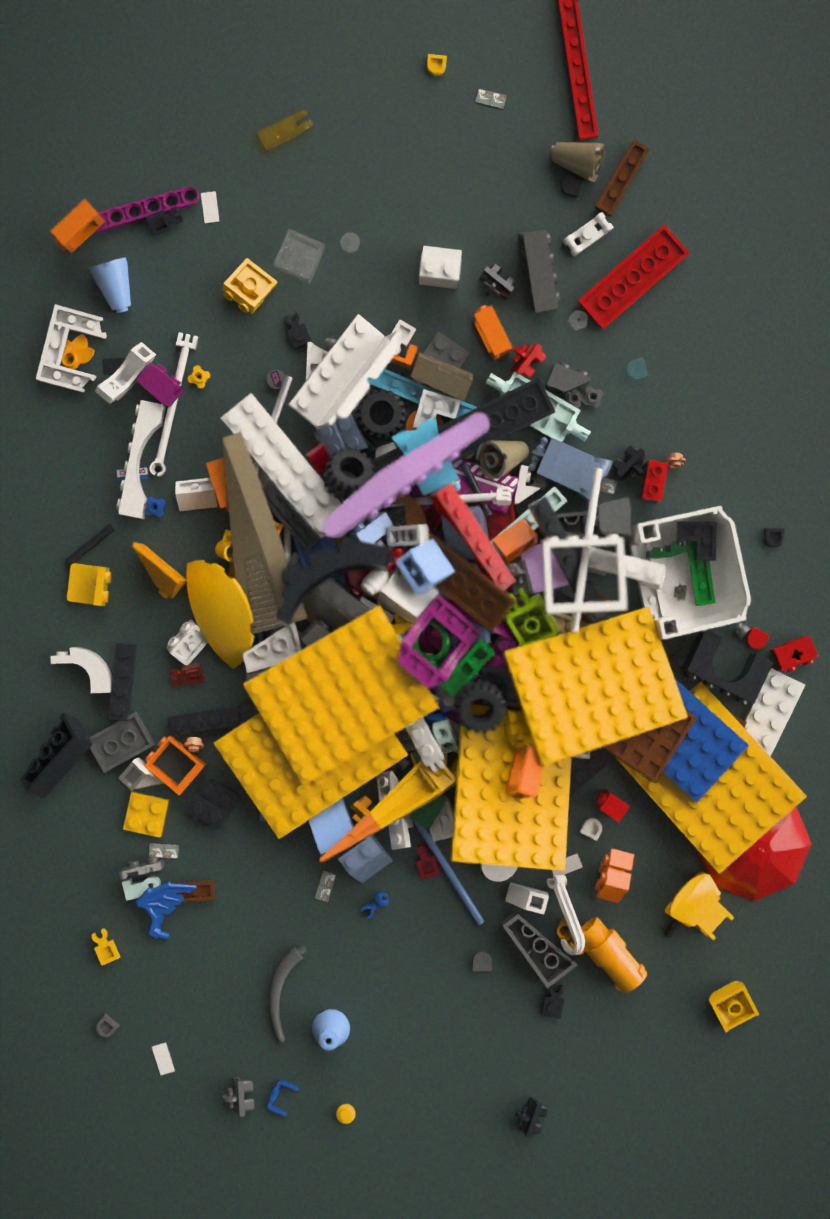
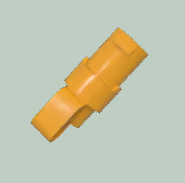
(609, 952)

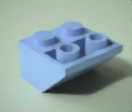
(425, 567)

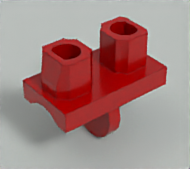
(525, 356)

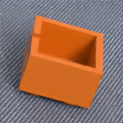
(613, 879)

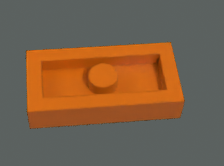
(409, 359)
(515, 540)

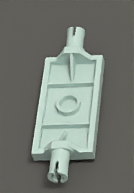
(554, 425)

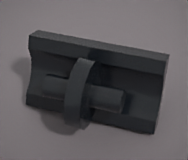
(495, 283)
(634, 463)
(529, 1116)

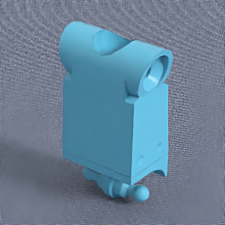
(412, 440)

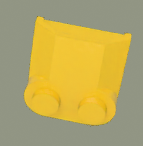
(732, 1005)

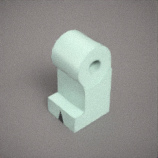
(445, 734)
(136, 889)

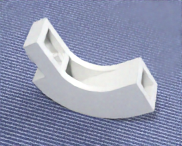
(125, 377)
(95, 666)

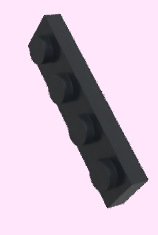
(290, 516)
(122, 682)

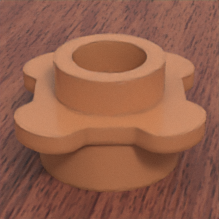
(675, 460)

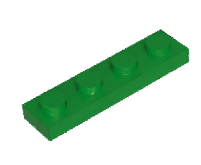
(700, 577)

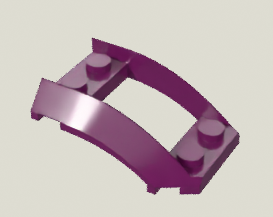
(456, 624)
(505, 642)

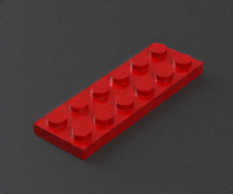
(633, 277)

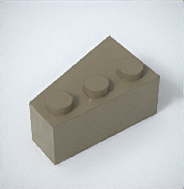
(442, 376)

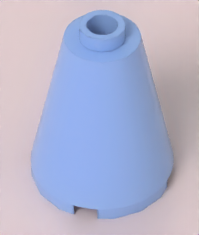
(114, 283)
(330, 1029)

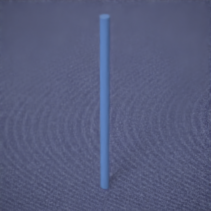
(450, 874)

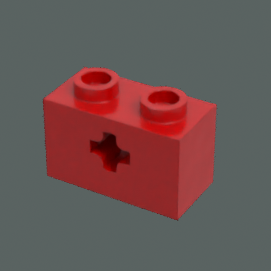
(653, 481)
(805, 655)
(611, 805)

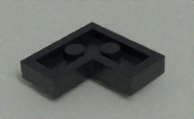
(705, 536)

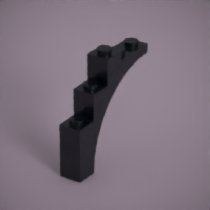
(302, 580)

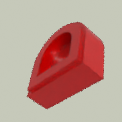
(756, 638)

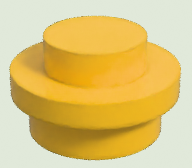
(345, 1114)

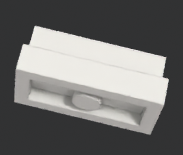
(195, 494)

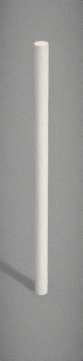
(586, 549)

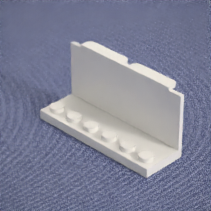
(343, 372)

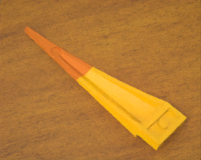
(411, 793)

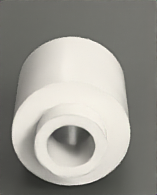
(374, 581)

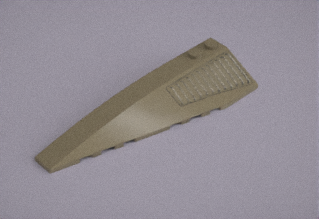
(254, 537)

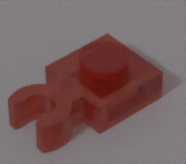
(190, 673)

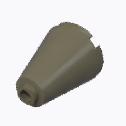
(579, 158)
(500, 457)

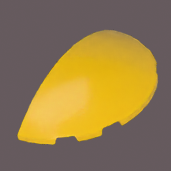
(220, 610)

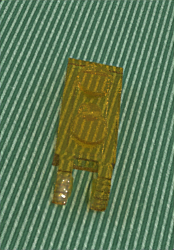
(283, 130)

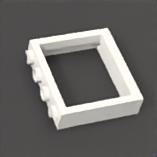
(573, 541)

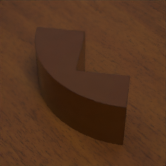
(413, 510)

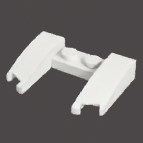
(62, 321)

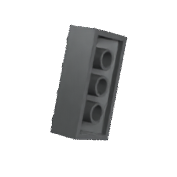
(335, 604)

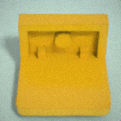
(88, 584)

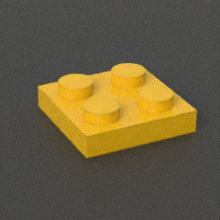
(146, 814)

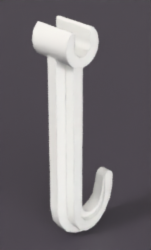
(558, 883)

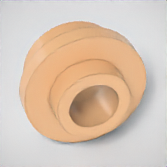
(194, 744)

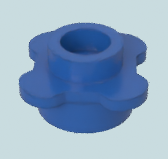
(160, 506)

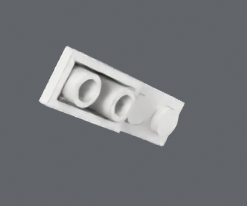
(399, 829)

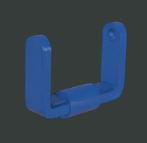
(274, 1093)

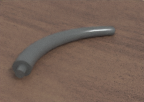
(278, 980)

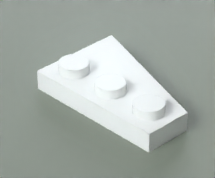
(273, 649)

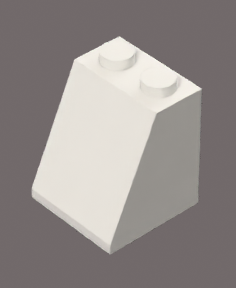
(440, 267)
(402, 600)

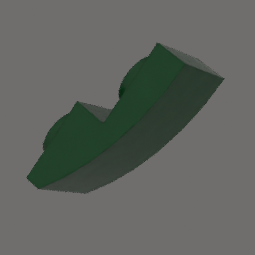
(671, 550)

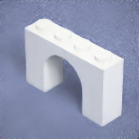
(646, 572)

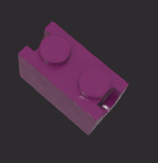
(159, 384)

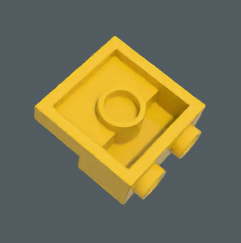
(248, 286)

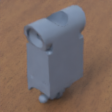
(568, 466)

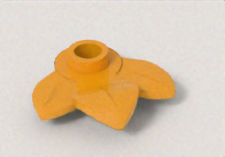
(78, 350)

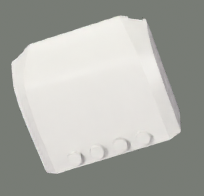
(727, 573)

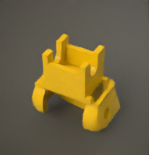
(698, 905)

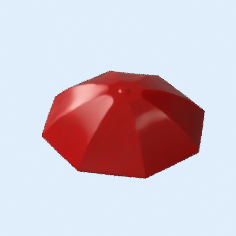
(768, 863)

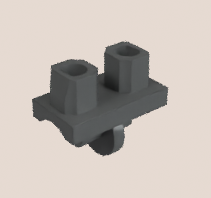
(521, 575)
(240, 1087)

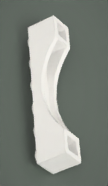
(149, 419)

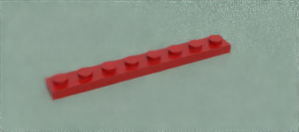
(578, 69)

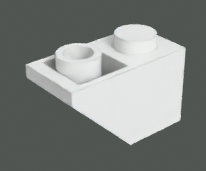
(527, 898)

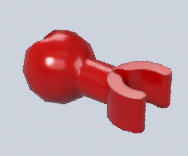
(396, 553)

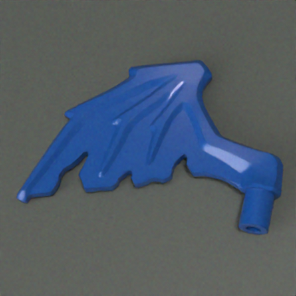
(162, 901)

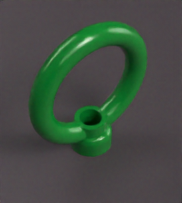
(435, 659)

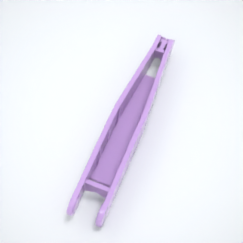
(402, 475)

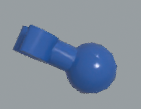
(379, 901)

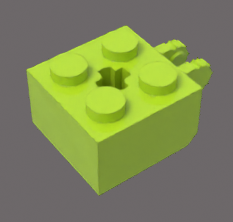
(530, 609)

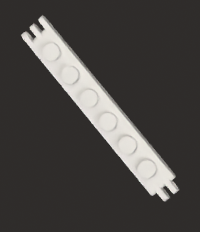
(426, 744)

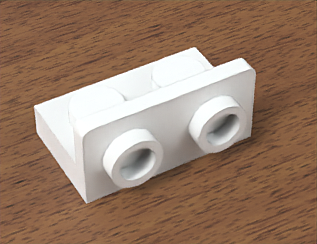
(187, 642)

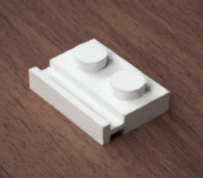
(443, 824)

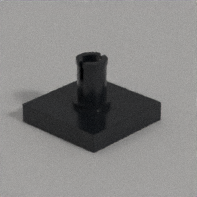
(503, 681)

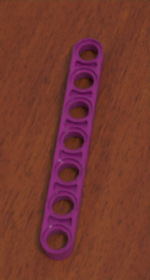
(143, 205)

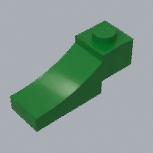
(468, 666)

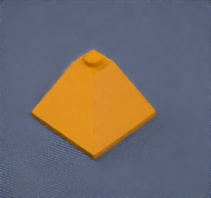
(161, 573)

